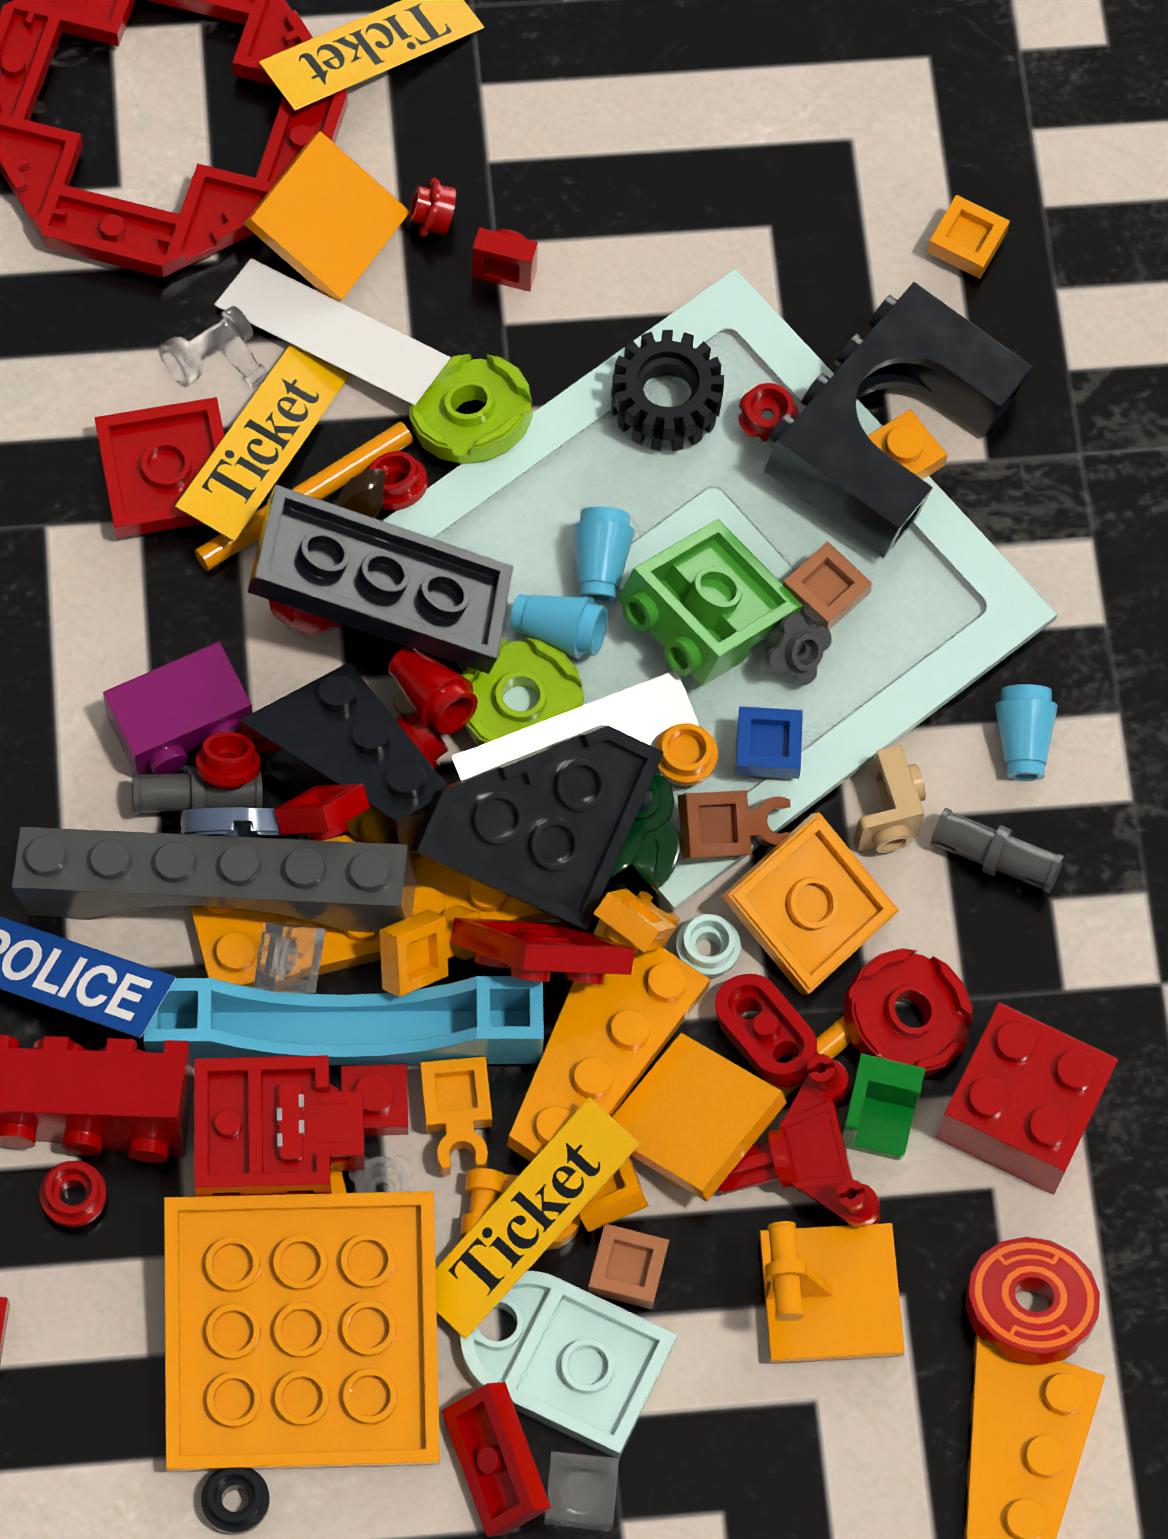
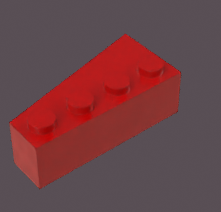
(96, 1097)

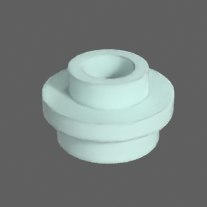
(709, 928)

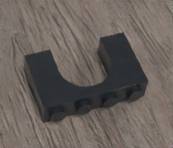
(912, 347)

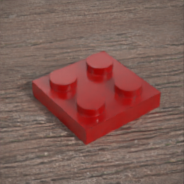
(153, 460)
(542, 948)

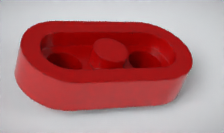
(770, 1034)

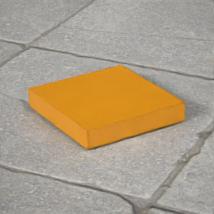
(327, 217)
(810, 903)
(697, 1115)

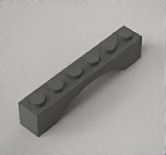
(116, 871)

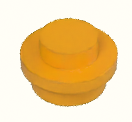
(688, 754)

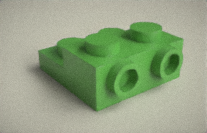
(705, 602)

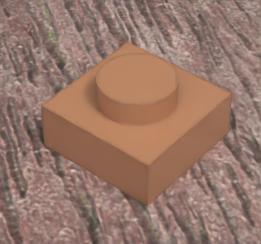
(828, 586)
(628, 1266)

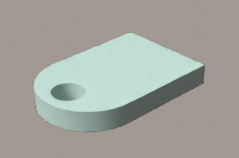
(572, 1360)

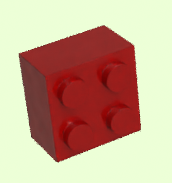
(1026, 1098)

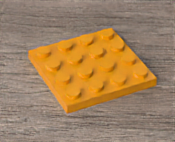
(301, 1331)

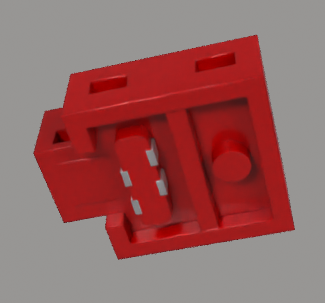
(272, 1126)

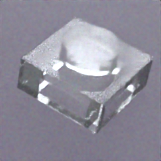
(289, 957)
(582, 1491)

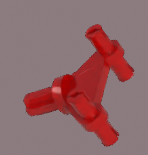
(811, 1150)

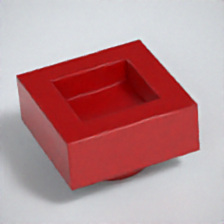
(504, 258)
(322, 810)
(383, 1096)

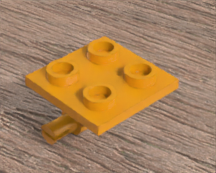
(831, 1292)

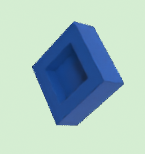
(769, 742)

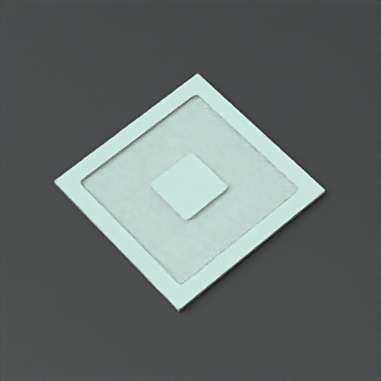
(937, 604)

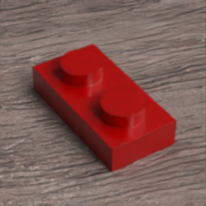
(496, 1459)

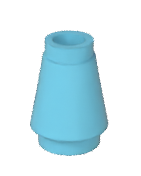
(602, 551)
(562, 622)
(1026, 729)

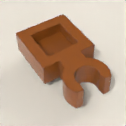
(722, 823)

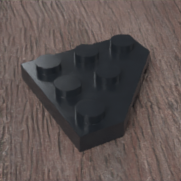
(544, 821)

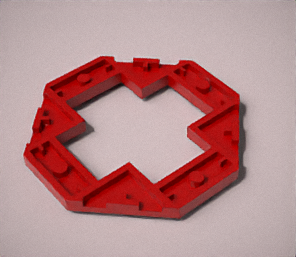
(42, 158)

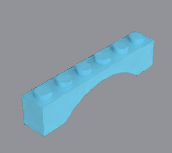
(443, 1022)

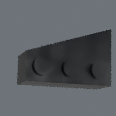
(345, 735)

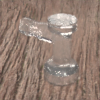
(185, 358)

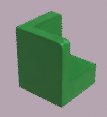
(882, 1106)

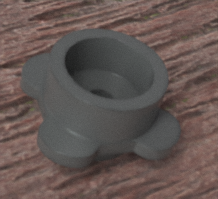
(784, 643)

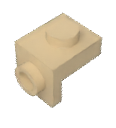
(900, 796)

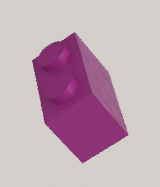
(175, 708)

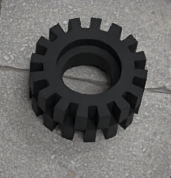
(674, 359)

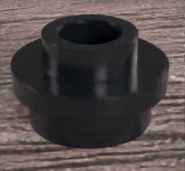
(228, 1480)

